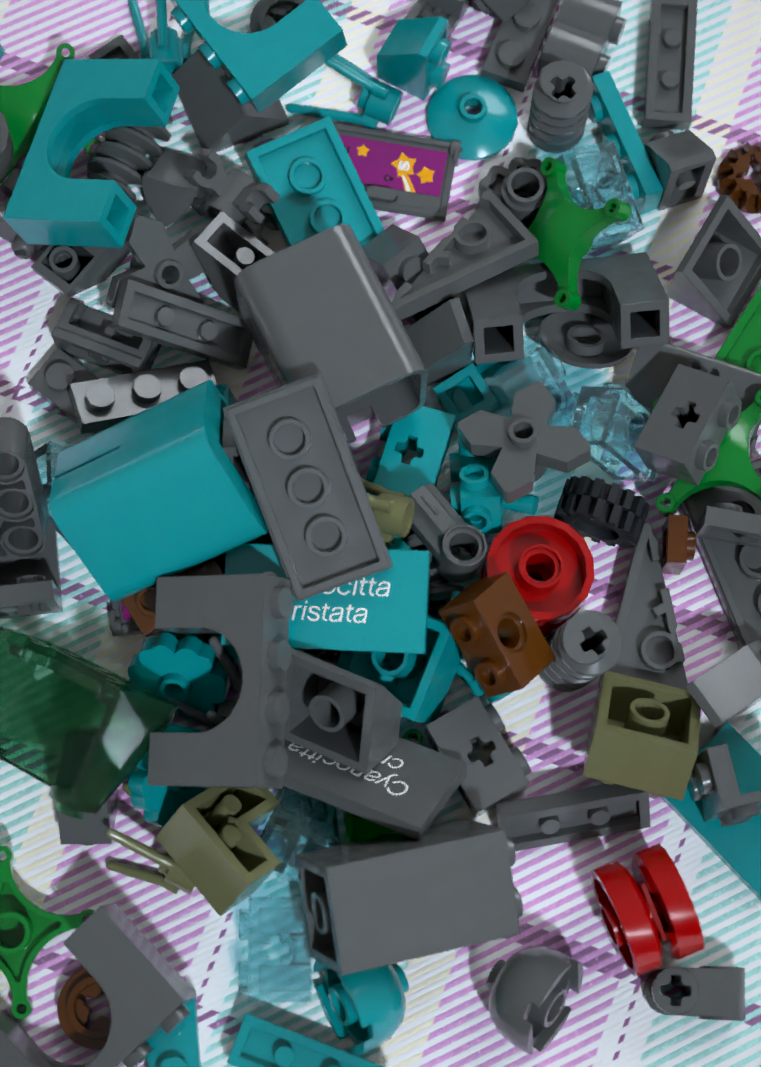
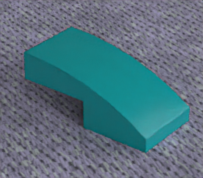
(468, 391)

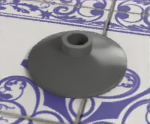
(581, 340)

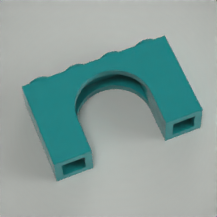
(266, 61)
(84, 103)

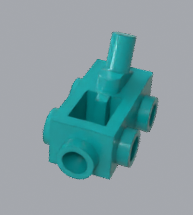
(477, 497)

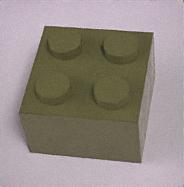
(643, 736)

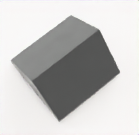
(215, 112)
(719, 266)

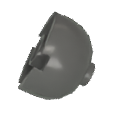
(531, 995)

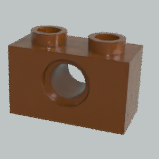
(497, 634)

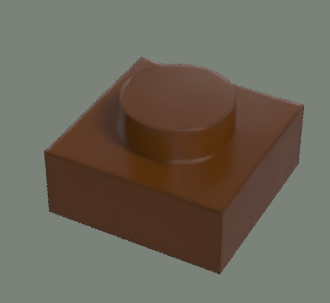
(677, 544)

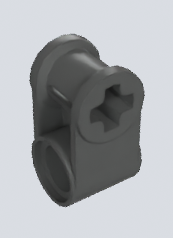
(705, 992)

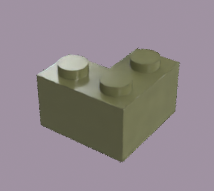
(218, 844)

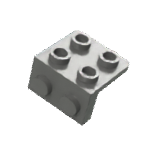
(717, 789)

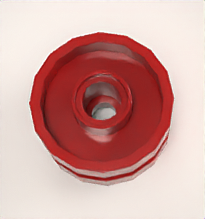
(553, 555)
(647, 909)

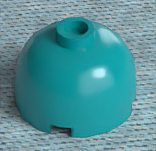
(363, 1004)

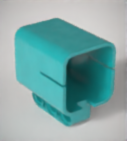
(154, 493)

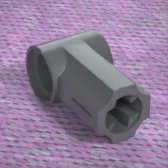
(441, 529)

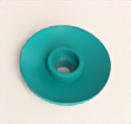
(479, 134)

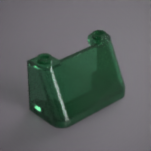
(73, 721)

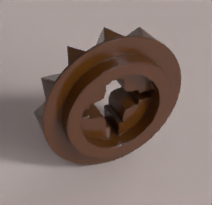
(729, 180)
(75, 1014)

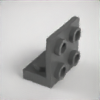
(32, 583)

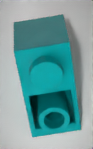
(416, 55)

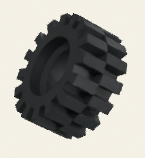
(602, 511)

